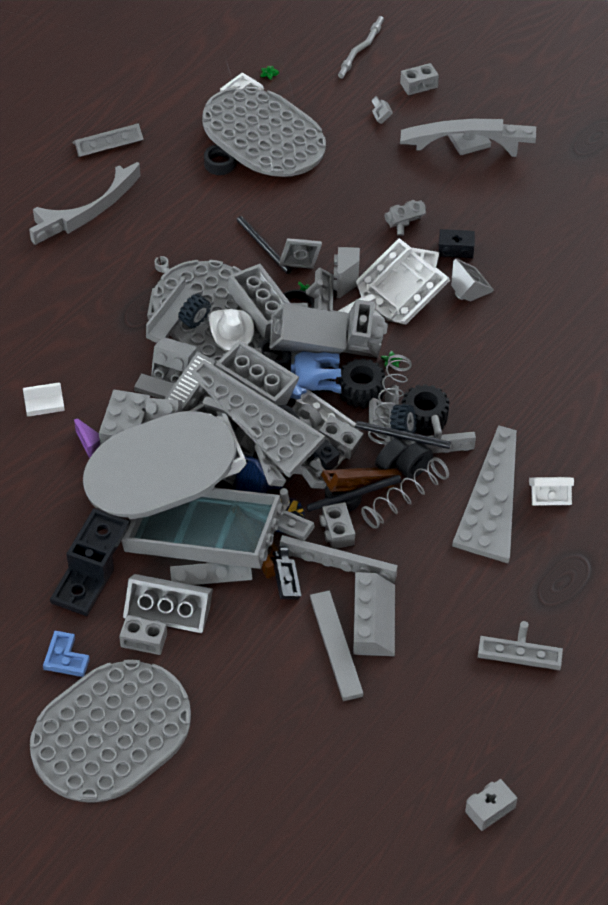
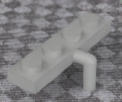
(322, 290)
(459, 441)
(291, 523)
(209, 573)
(520, 651)

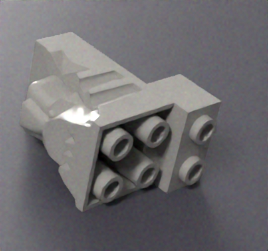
(364, 329)

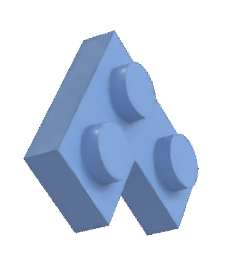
(61, 659)

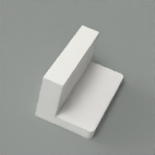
(43, 399)

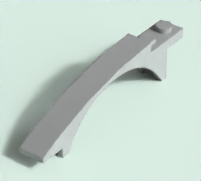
(504, 134)
(54, 221)

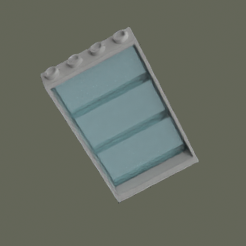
(215, 528)

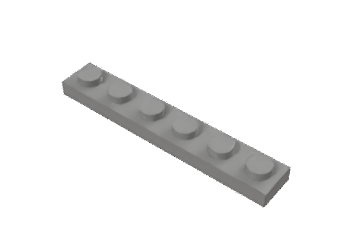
(338, 558)

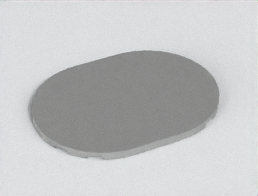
(264, 131)
(210, 281)
(159, 464)
(110, 731)

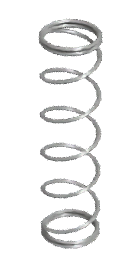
(399, 369)
(376, 514)

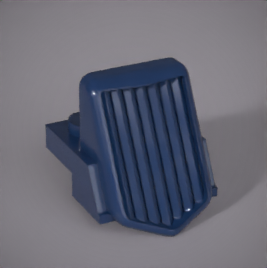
(252, 477)

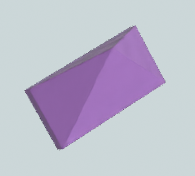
(87, 436)

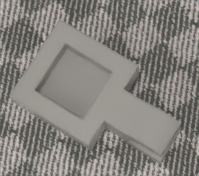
(382, 110)

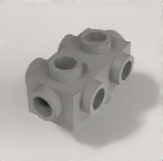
(402, 215)

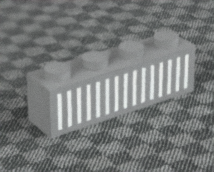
(187, 387)

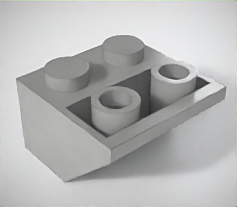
(347, 270)
(171, 359)

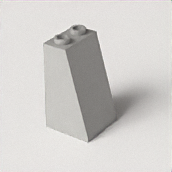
(308, 330)

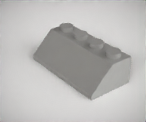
(257, 296)
(258, 373)
(168, 601)
(374, 615)

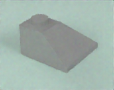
(300, 253)
(468, 282)

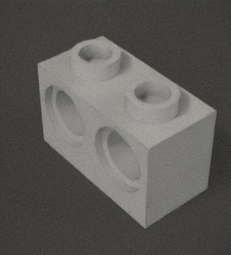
(419, 79)
(341, 433)
(339, 530)
(142, 639)

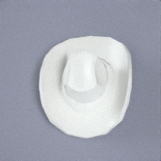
(230, 326)

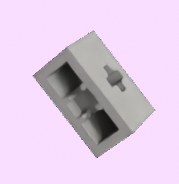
(490, 804)

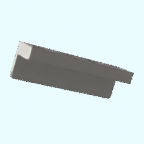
(108, 140)
(166, 316)

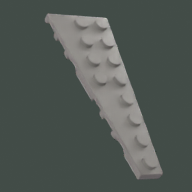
(274, 430)
(488, 515)

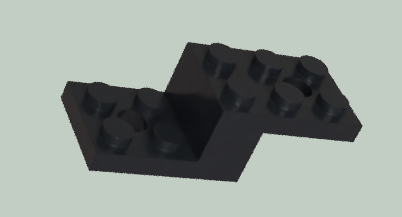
(90, 562)

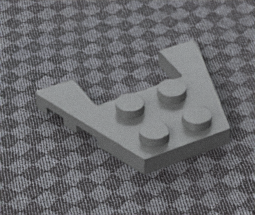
(275, 478)

